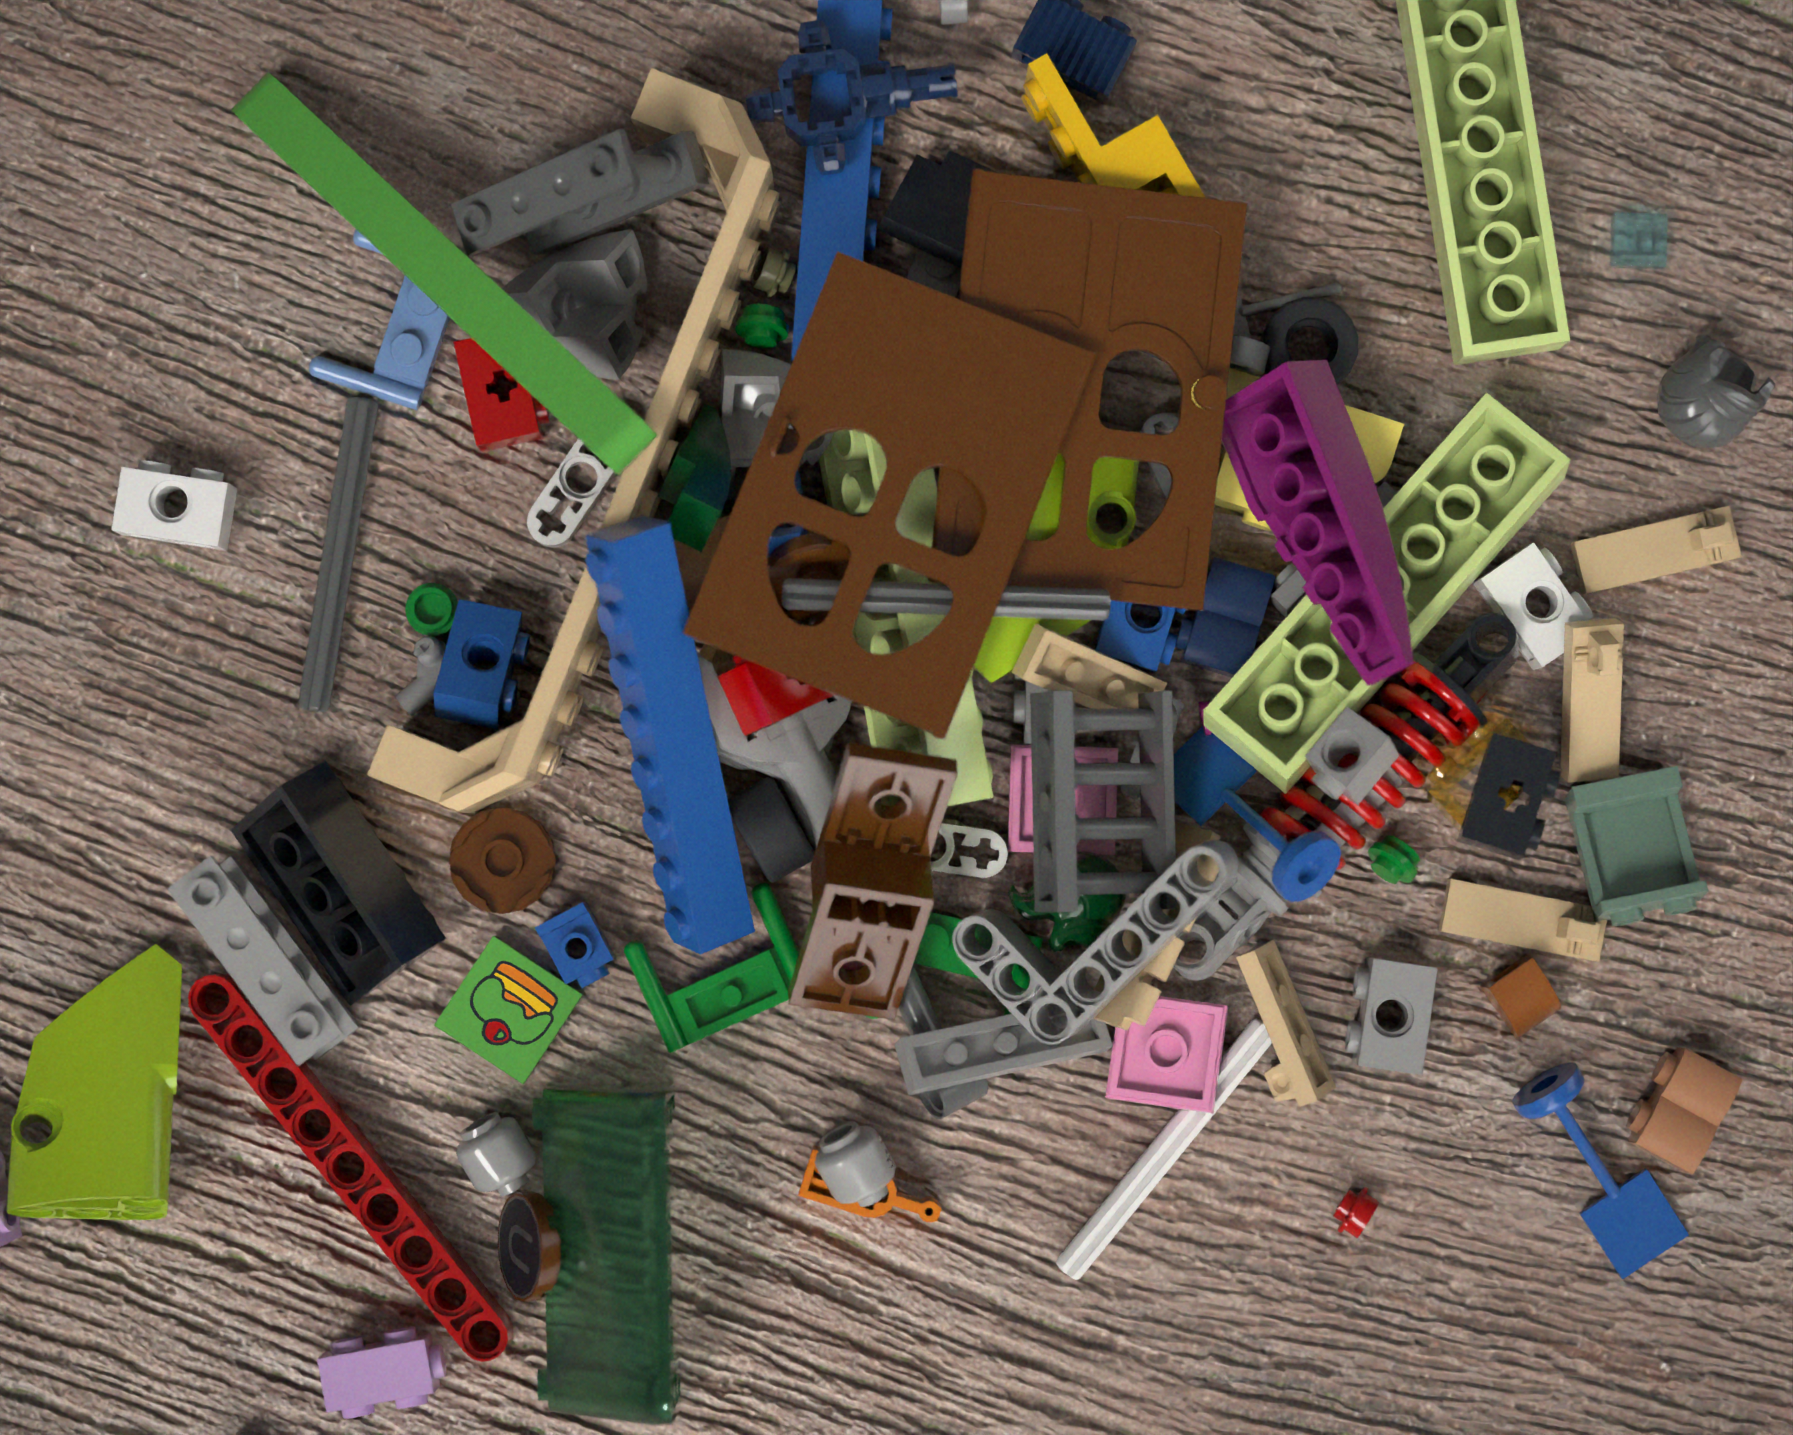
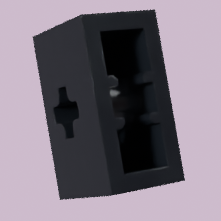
(1508, 764)

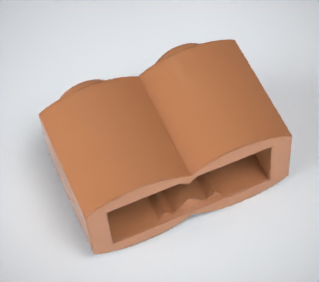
(1683, 1109)

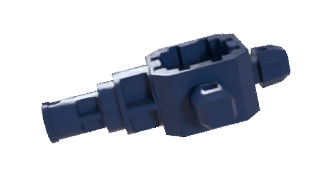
(872, 91)

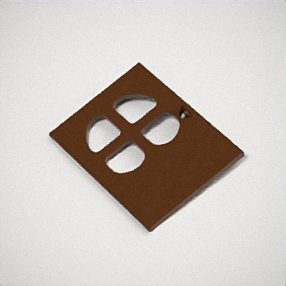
(1111, 278)
(933, 391)

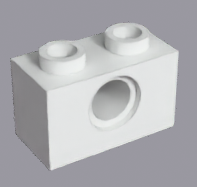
(141, 506)
(1506, 593)

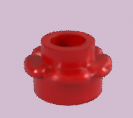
(1355, 1211)

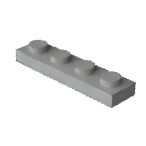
(989, 1050)

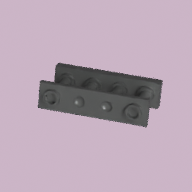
(580, 192)
(1057, 776)

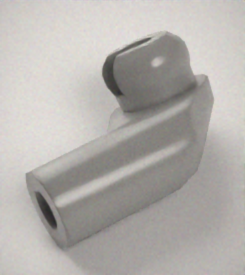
(421, 690)

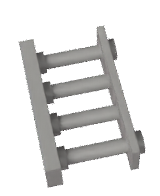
(264, 958)

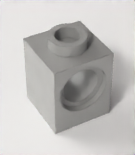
(1348, 735)

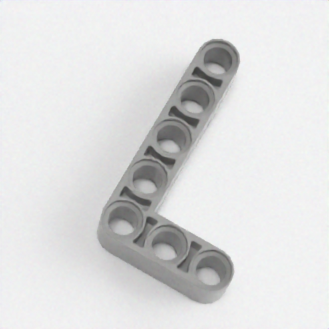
(1106, 954)

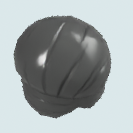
(1709, 395)

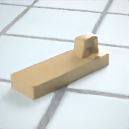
(1656, 550)
(1093, 676)
(1591, 700)
(1521, 920)
(1302, 1067)

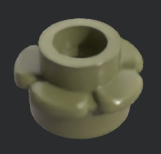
(774, 272)

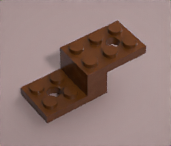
(872, 881)

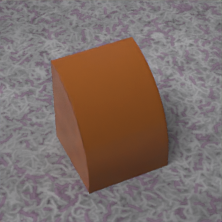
(1522, 996)

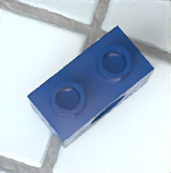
(479, 635)
(1137, 645)

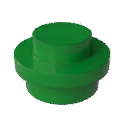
(762, 325)
(431, 609)
(1393, 860)

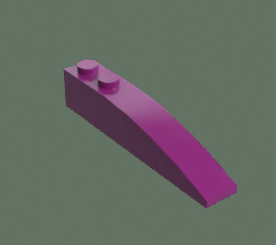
(1320, 501)

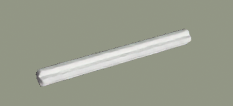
(1160, 1156)

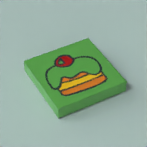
(508, 1009)

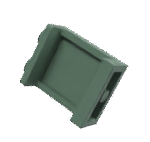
(1634, 846)

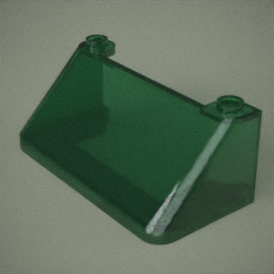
(614, 1282)

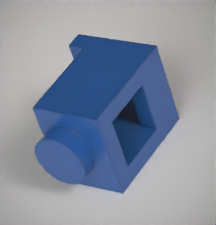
(582, 924)

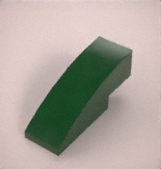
(699, 481)

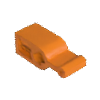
(815, 1189)

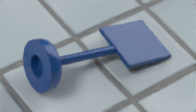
(1210, 774)
(1632, 1219)

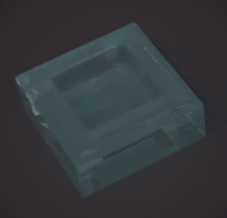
(1638, 241)

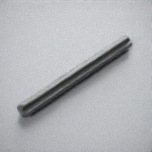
(338, 554)
(937, 599)

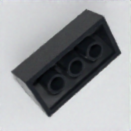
(337, 882)

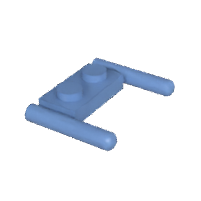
(405, 353)

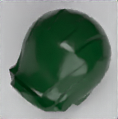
(1093, 912)

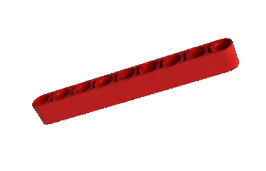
(360, 1193)

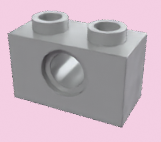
(1405, 1045)

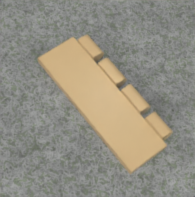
(1139, 997)

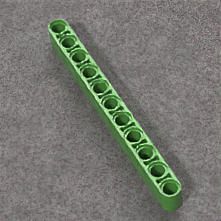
(445, 274)

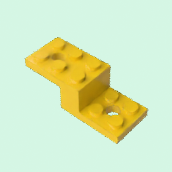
(1136, 160)

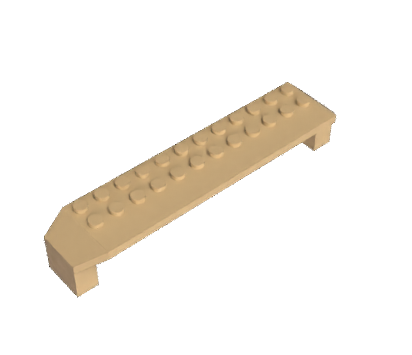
(745, 183)

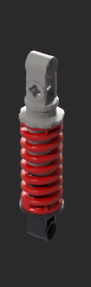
(1434, 701)

